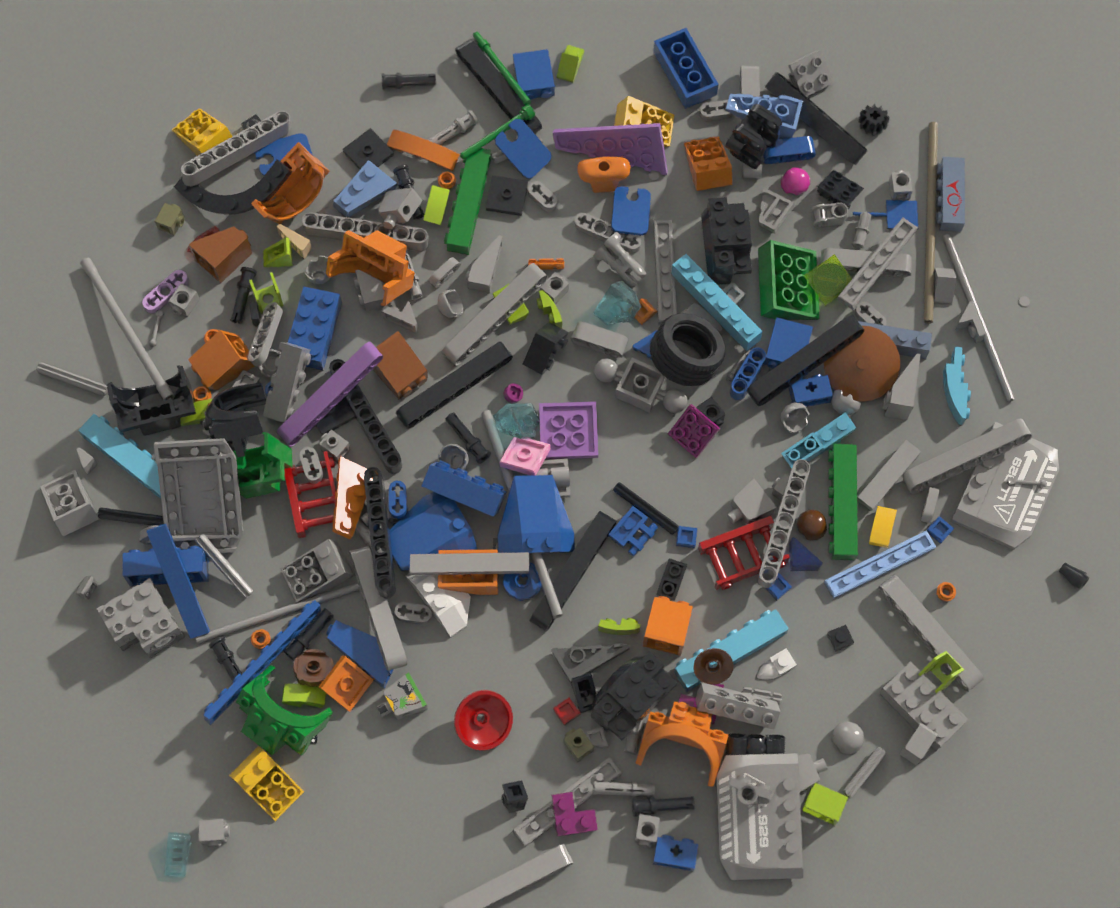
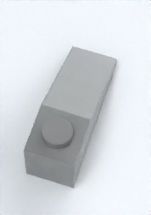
(484, 268)

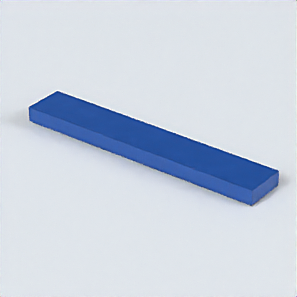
(178, 581)

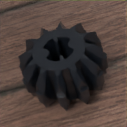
(880, 119)

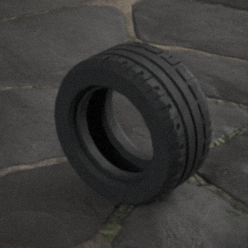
(679, 366)

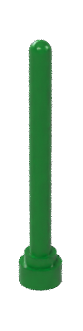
(526, 113)

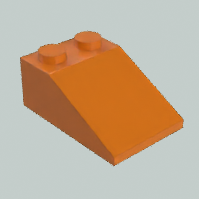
(469, 583)

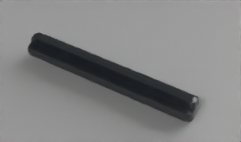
(645, 508)
(131, 517)

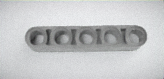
(855, 259)

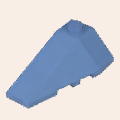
(784, 107)

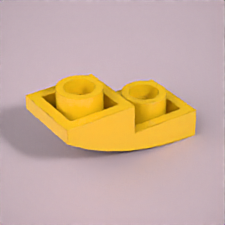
(882, 527)

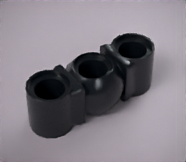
(755, 744)

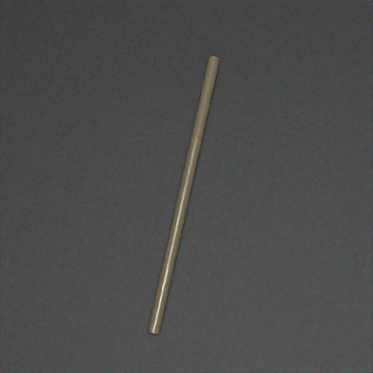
(930, 223)

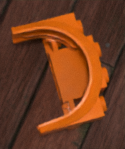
(299, 188)
(376, 256)
(687, 727)

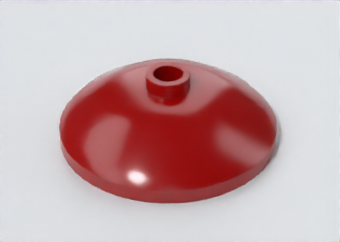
(495, 721)

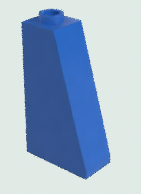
(360, 649)

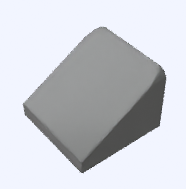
(87, 461)
(87, 587)

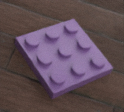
(569, 429)

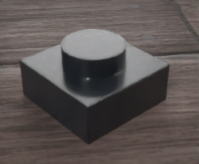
(840, 637)

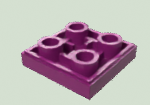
(693, 431)

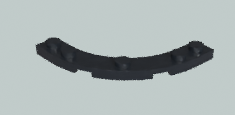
(240, 202)

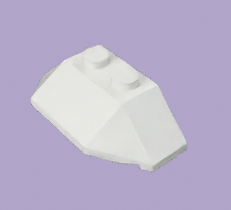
(448, 606)

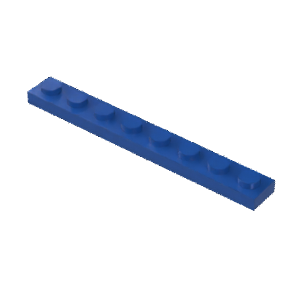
(266, 657)

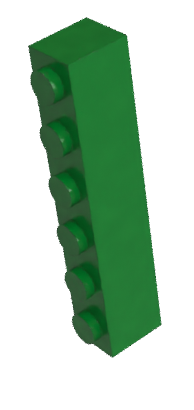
(468, 202)
(843, 502)

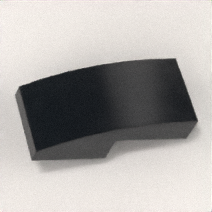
(671, 579)

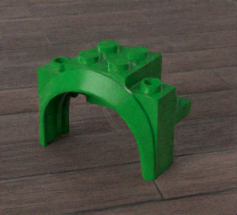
(263, 467)
(272, 725)

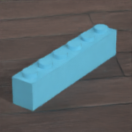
(716, 302)
(122, 452)
(737, 644)

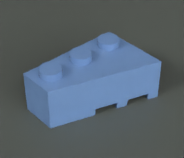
(363, 189)

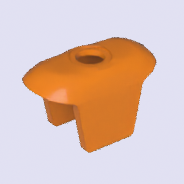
(603, 172)

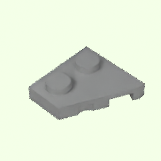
(773, 210)

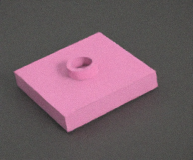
(525, 455)

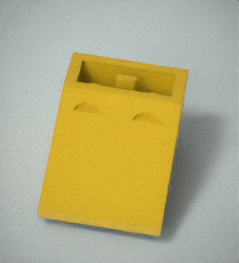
(635, 112)
(201, 131)
(266, 783)

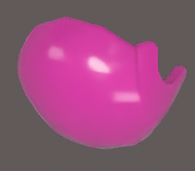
(795, 181)

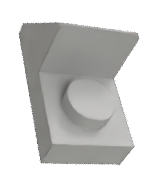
(404, 319)
(972, 320)
(918, 744)

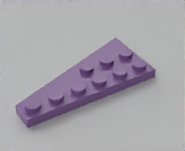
(637, 143)

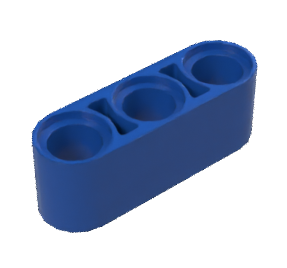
(790, 150)
(751, 366)

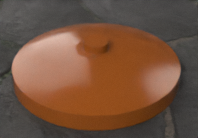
(865, 366)

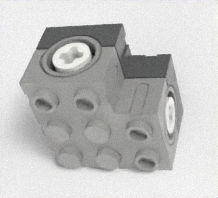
(141, 618)

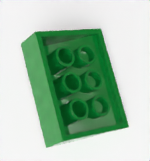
(782, 282)

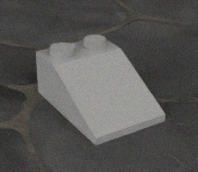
(901, 398)
(69, 503)

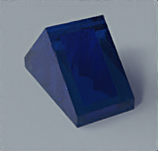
(801, 558)

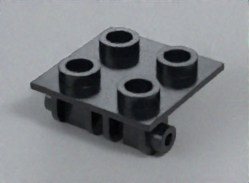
(840, 188)

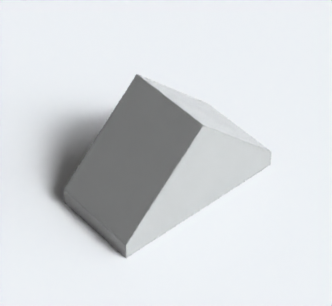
(944, 285)

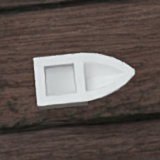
(777, 665)

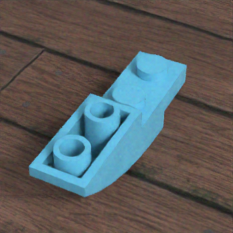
(954, 388)
(820, 441)

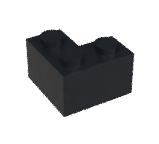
(544, 346)

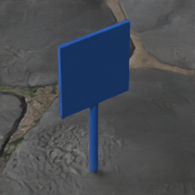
(896, 211)

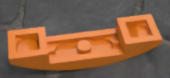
(423, 149)

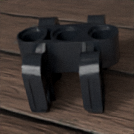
(753, 135)

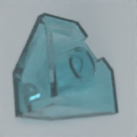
(618, 304)
(517, 420)

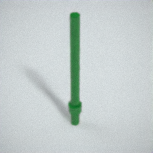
(484, 45)

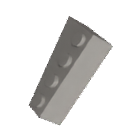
(286, 381)

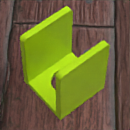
(272, 290)
(935, 667)
(825, 804)

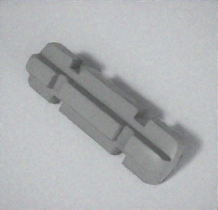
(764, 694)

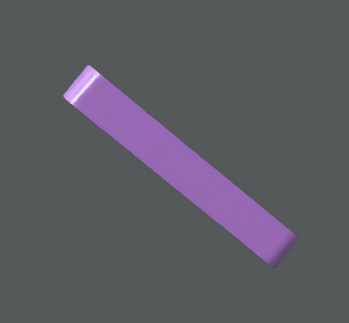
(329, 394)

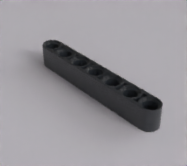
(493, 82)
(819, 120)
(805, 360)
(453, 385)
(371, 423)
(379, 540)
(575, 567)

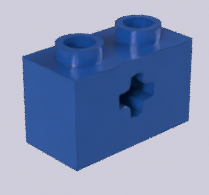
(820, 389)
(683, 861)

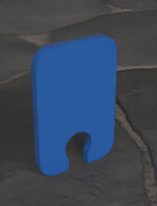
(280, 148)
(525, 153)
(628, 215)

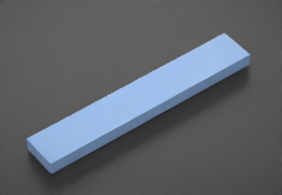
(880, 564)

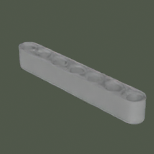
(750, 85)
(236, 148)
(358, 225)
(494, 314)
(966, 456)
(780, 531)
(378, 610)
(928, 629)
(514, 880)

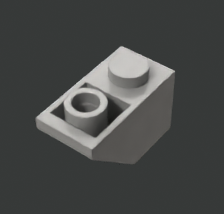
(371, 290)

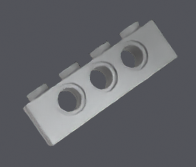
(737, 705)

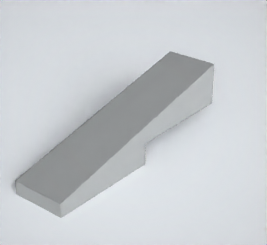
(888, 475)

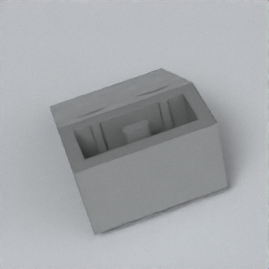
(317, 570)

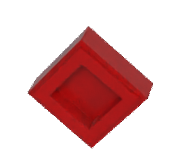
(566, 711)

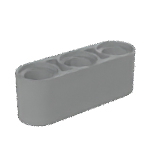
(599, 339)

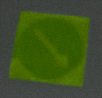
(828, 279)

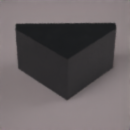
(584, 691)

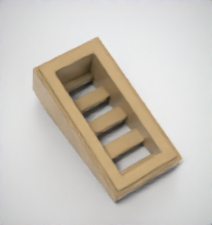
(298, 243)

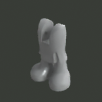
(623, 264)

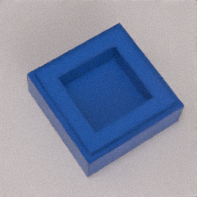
(940, 530)
(686, 537)
(779, 588)

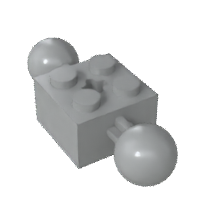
(636, 395)

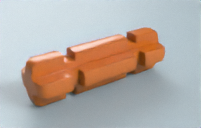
(548, 263)

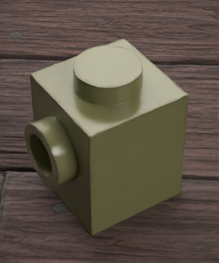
(170, 218)
(578, 744)

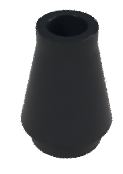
(1075, 576)

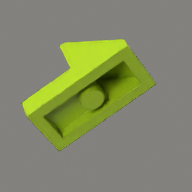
(570, 63)

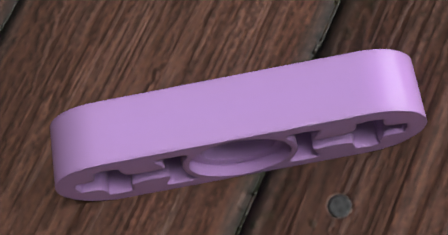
(164, 284)

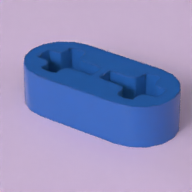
(402, 499)

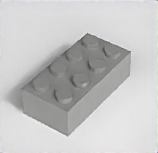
(918, 703)

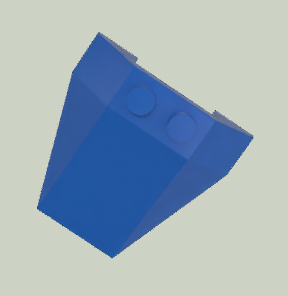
(535, 518)
(428, 527)

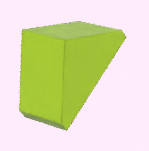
(278, 254)

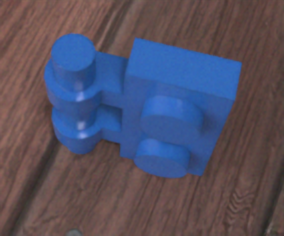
(628, 527)

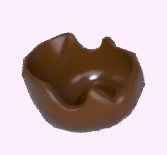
(812, 524)

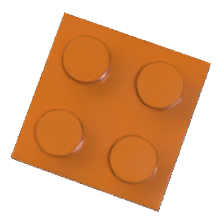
(346, 683)

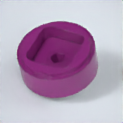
(513, 393)

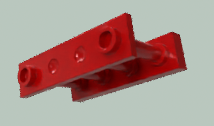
(295, 489)
(728, 541)

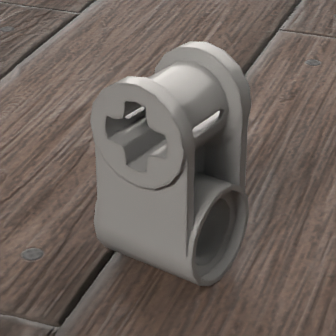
(825, 214)

